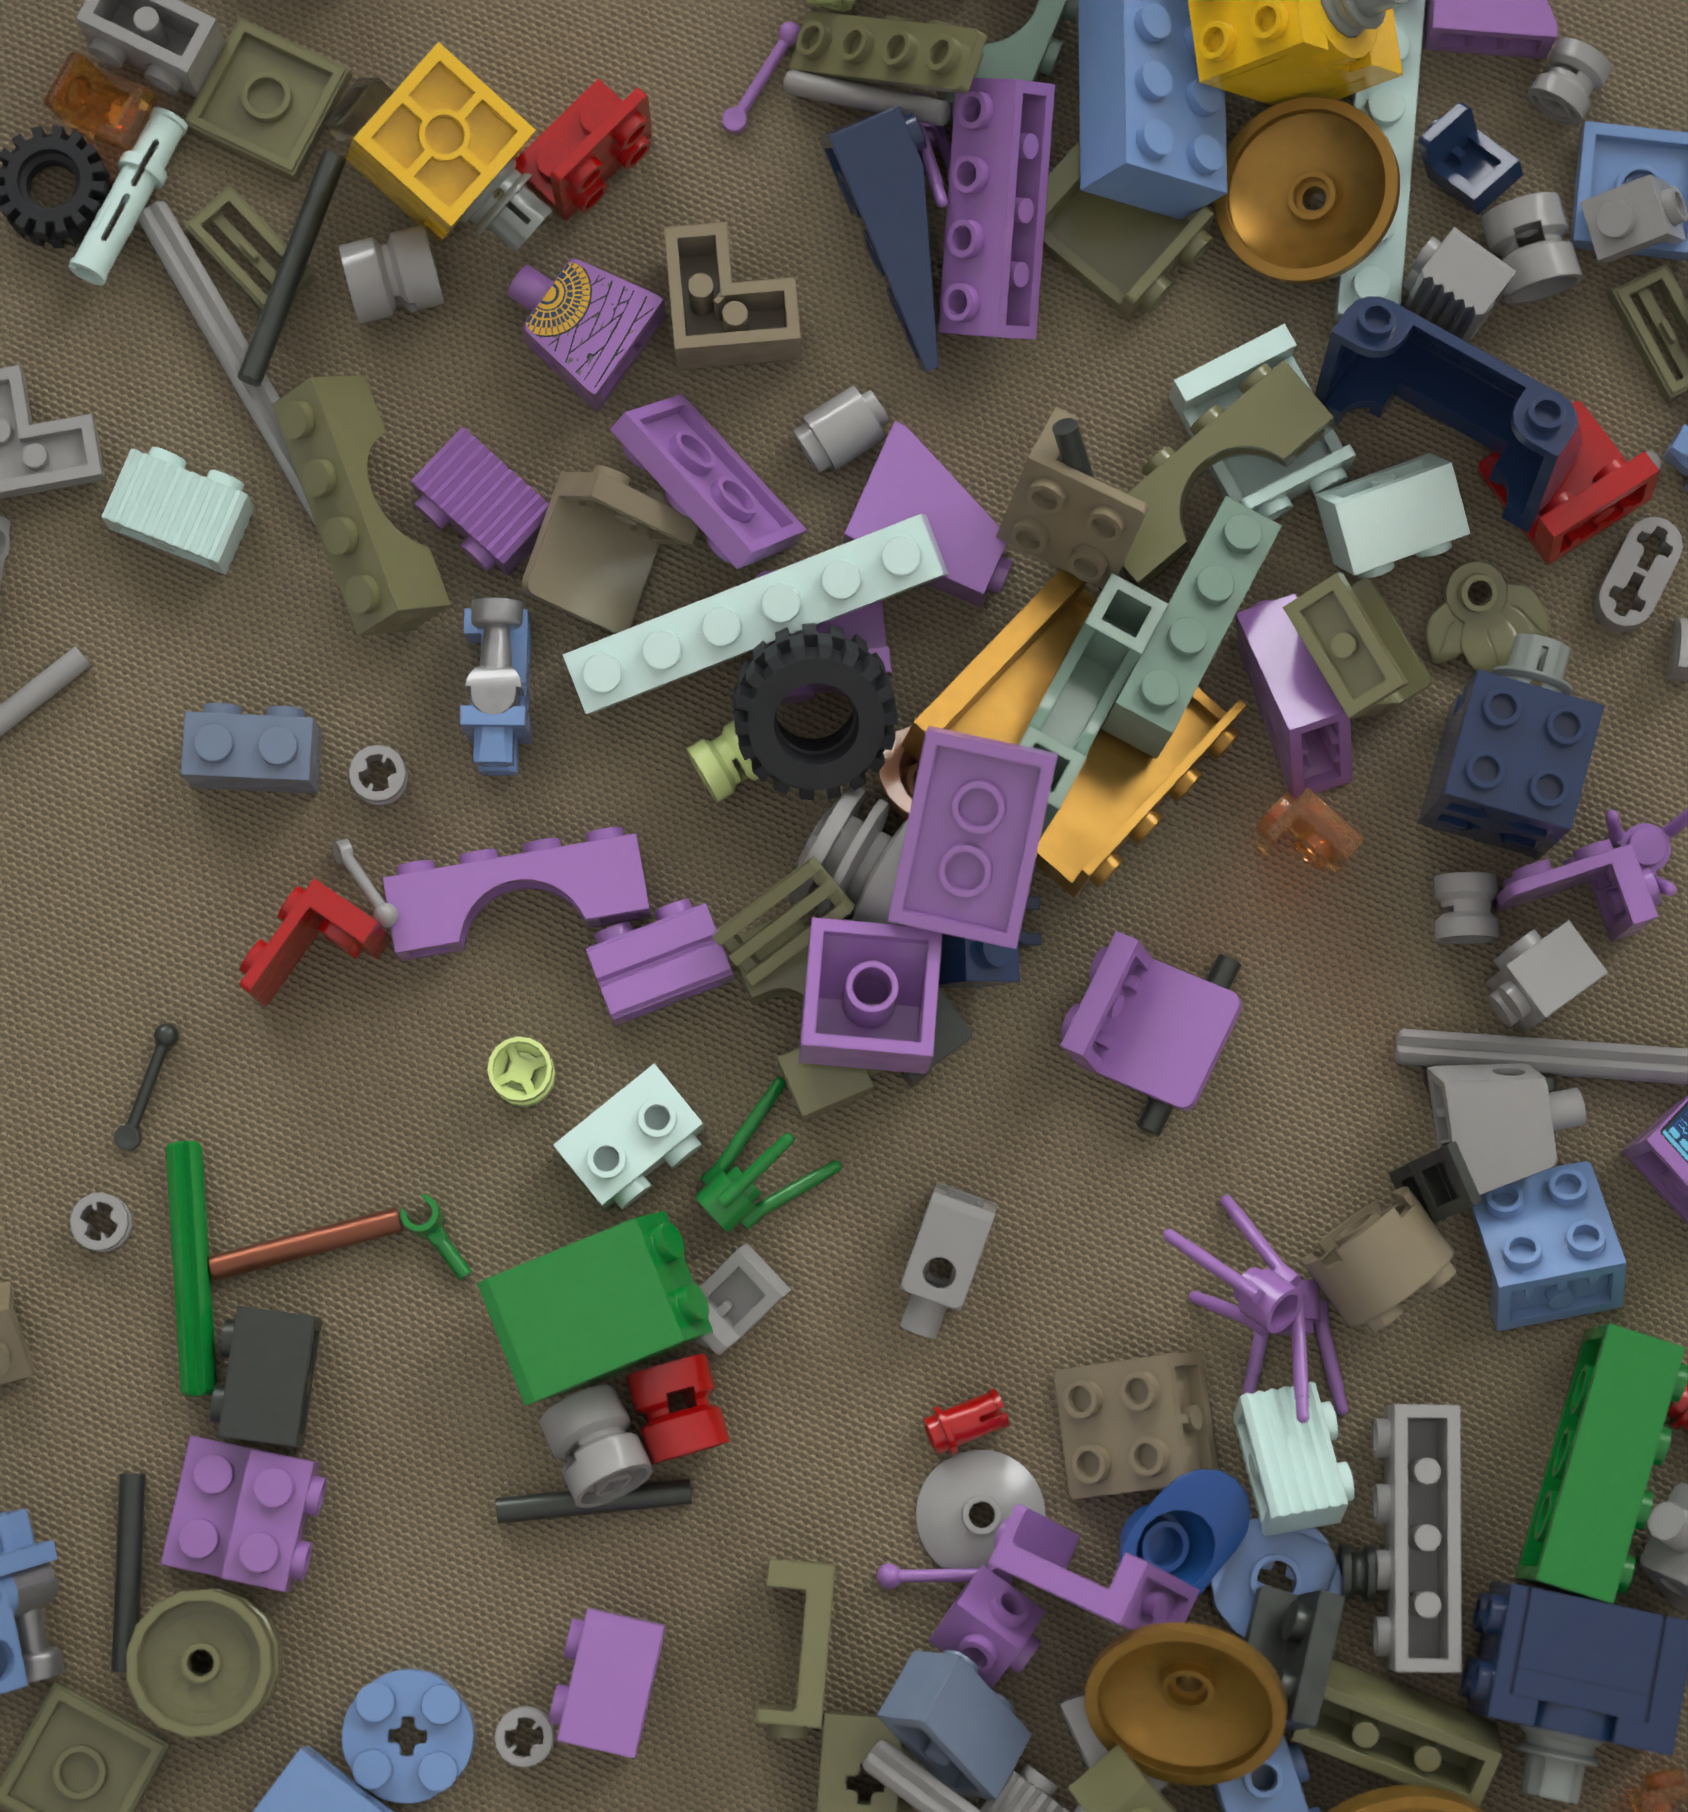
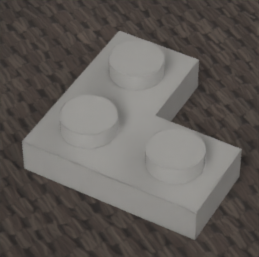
(44, 453)

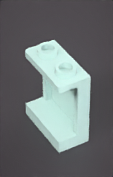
(1249, 478)

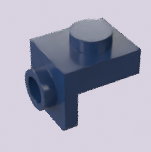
(1467, 160)

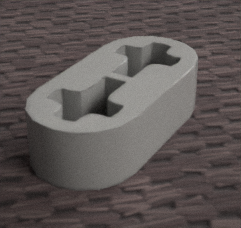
(1650, 581)

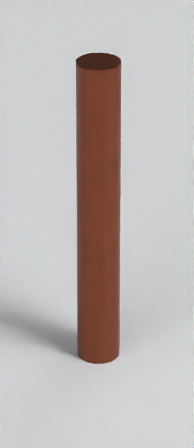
(305, 1244)

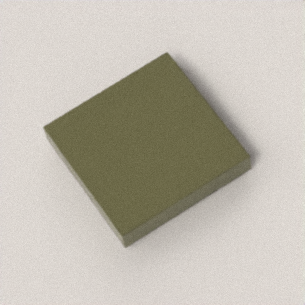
(267, 99)
(81, 1759)

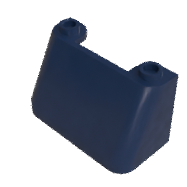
(1392, 352)

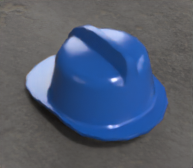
(1190, 1526)

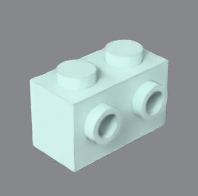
(1393, 516)
(631, 1138)

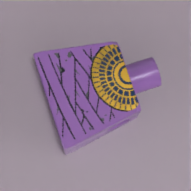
(586, 325)

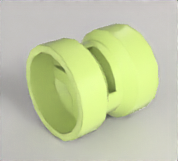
(721, 763)
(516, 1061)

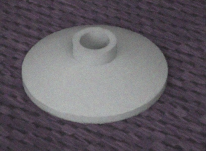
(954, 1489)

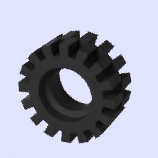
(45, 151)

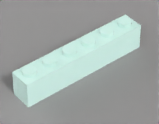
(752, 613)

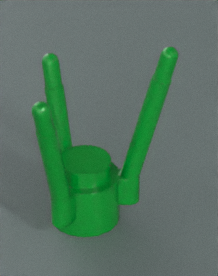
(732, 1194)

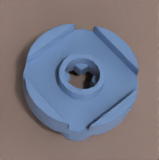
(1307, 1563)
(434, 1764)

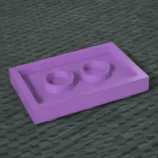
(707, 481)
(972, 837)

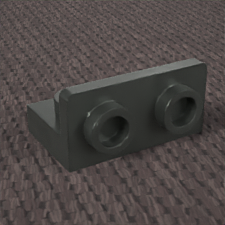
(1299, 1642)

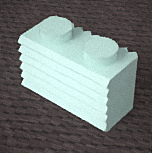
(179, 508)
(1291, 1461)

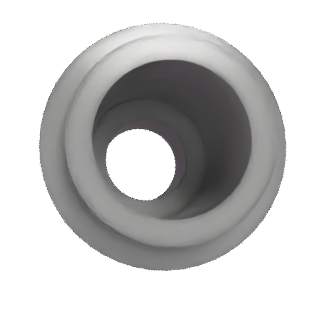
(842, 429)

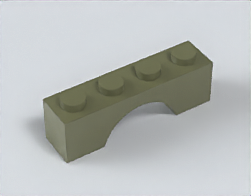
(1270, 420)
(380, 571)

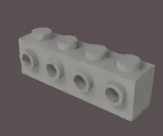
(1420, 1538)

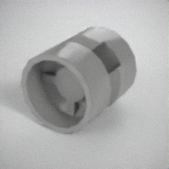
(1540, 267)
(391, 274)
(592, 1438)

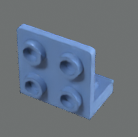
(1550, 1248)

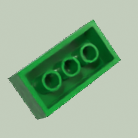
(1602, 1463)

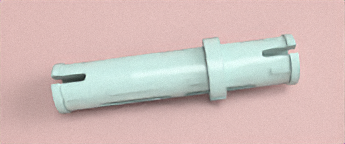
(159, 136)

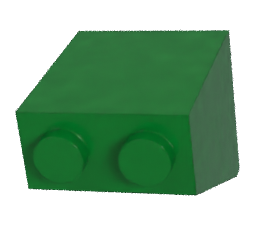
(595, 1307)

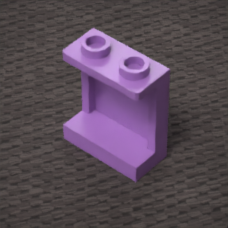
(1041, 1550)

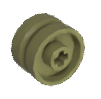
(165, 1671)

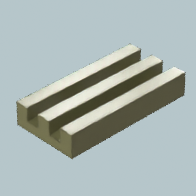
(213, 214)
(1640, 335)
(743, 952)

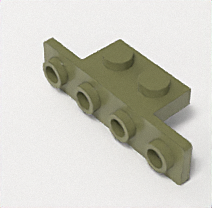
(889, 51)

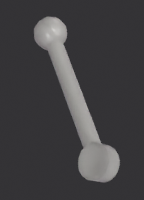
(384, 913)

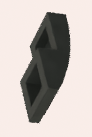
(1439, 1182)

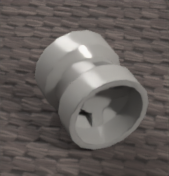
(1569, 81)
(1466, 907)

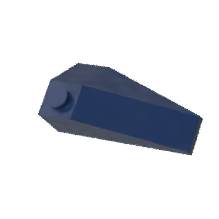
(885, 185)

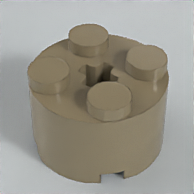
(1381, 1260)

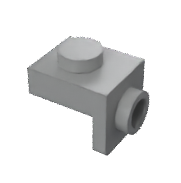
(1635, 217)
(739, 1297)

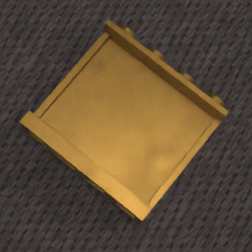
(1118, 783)

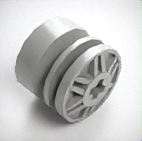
(855, 856)

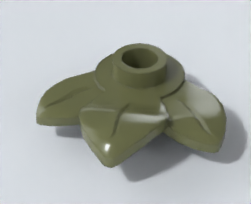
(1482, 630)

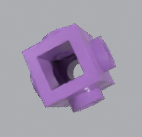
(990, 1626)

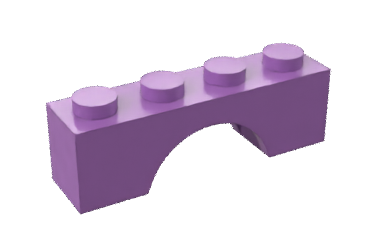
(440, 904)

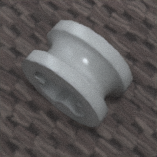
(360, 769)
(82, 1229)
(539, 1750)

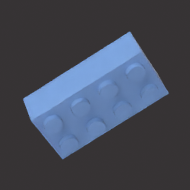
(1144, 117)

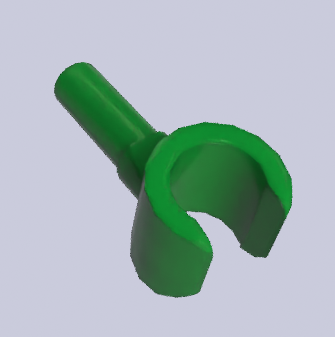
(438, 1238)

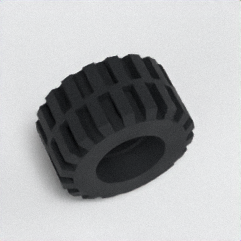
(825, 760)

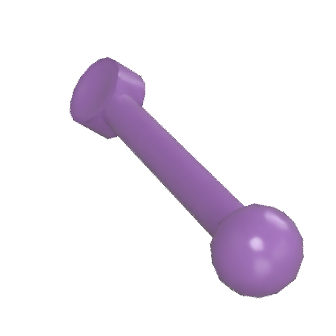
(735, 118)
(890, 1575)

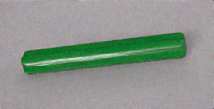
(191, 1268)

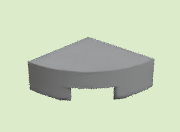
(1678, 656)

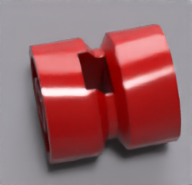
(684, 1431)

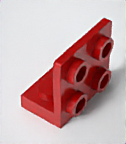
(587, 148)
(1592, 495)
(303, 918)

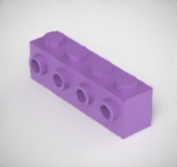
(996, 208)

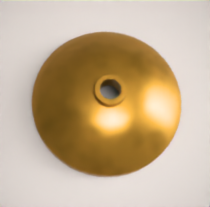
(1284, 161)
(1186, 1703)

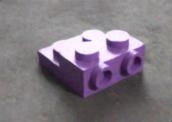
(243, 1514)

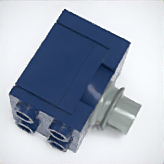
(1514, 753)
(1575, 1679)

